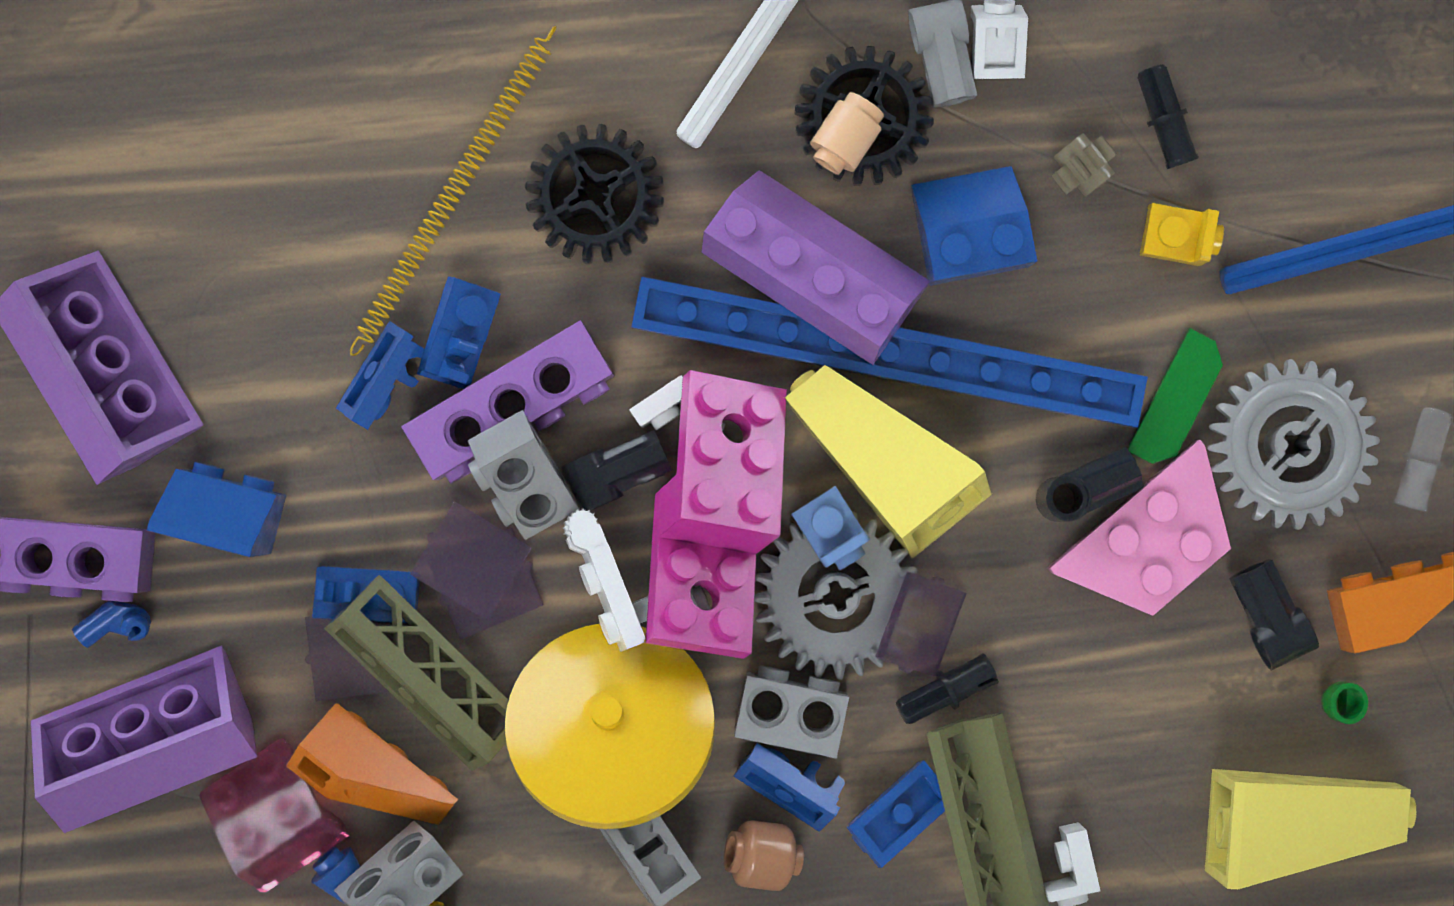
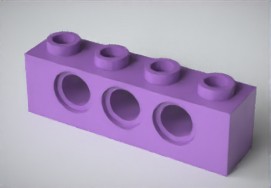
(574, 348)
(125, 553)

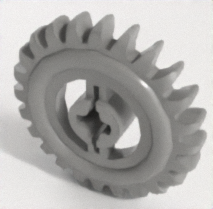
(1258, 480)
(788, 609)

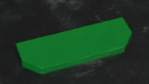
(1177, 399)

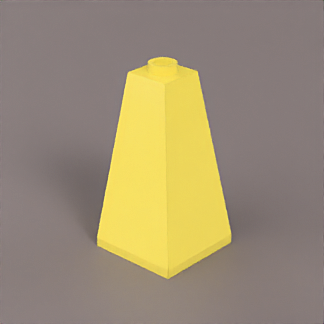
(894, 464)
(1293, 823)

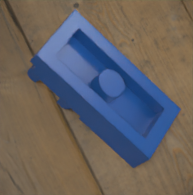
(458, 333)
(371, 387)
(340, 586)
(779, 781)
(898, 814)

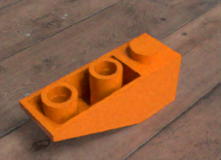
(1390, 608)
(361, 769)

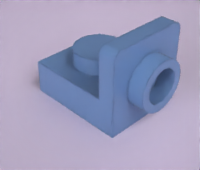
(832, 529)

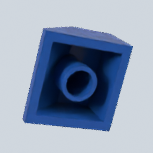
(973, 225)
(219, 511)

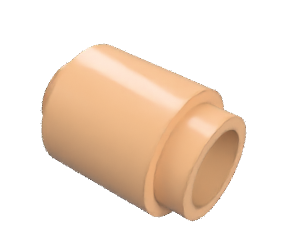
(847, 134)

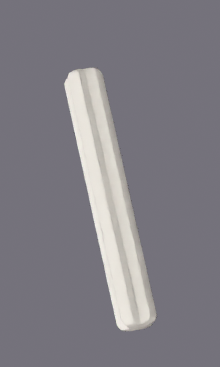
(733, 71)

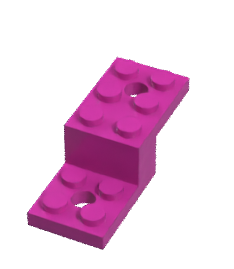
(716, 515)

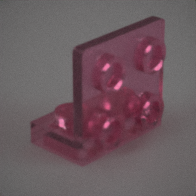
(269, 818)

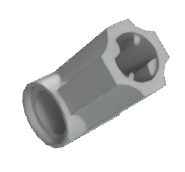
(941, 39)

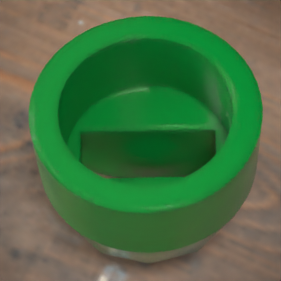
(1351, 702)

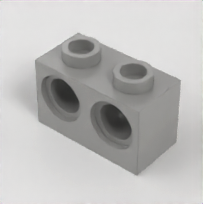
(529, 485)
(787, 726)
(653, 860)
(402, 873)

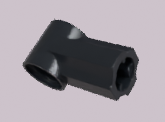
(607, 474)
(1092, 485)
(1279, 627)

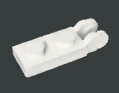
(603, 577)

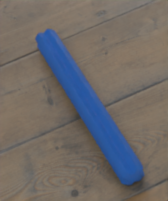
(1337, 250)

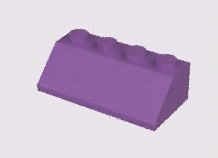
(813, 265)
(96, 365)
(141, 740)

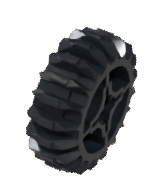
(882, 75)
(615, 181)

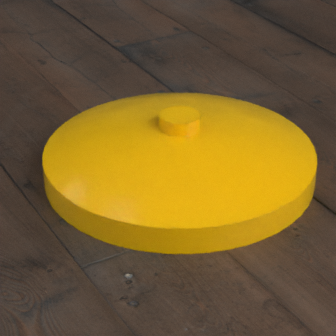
(609, 730)

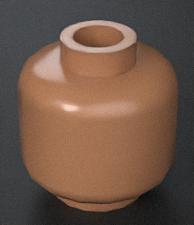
(763, 855)

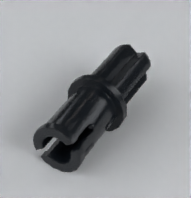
(1166, 116)
(948, 689)

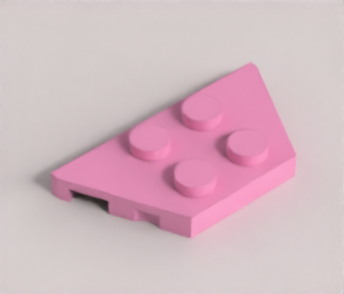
(1154, 538)

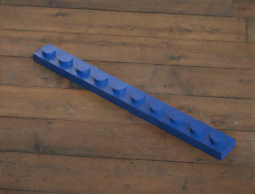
(907, 358)

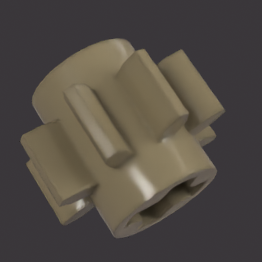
(1084, 165)

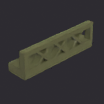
(409, 682)
(994, 813)

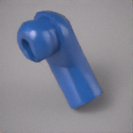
(116, 618)

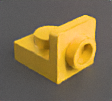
(1181, 234)

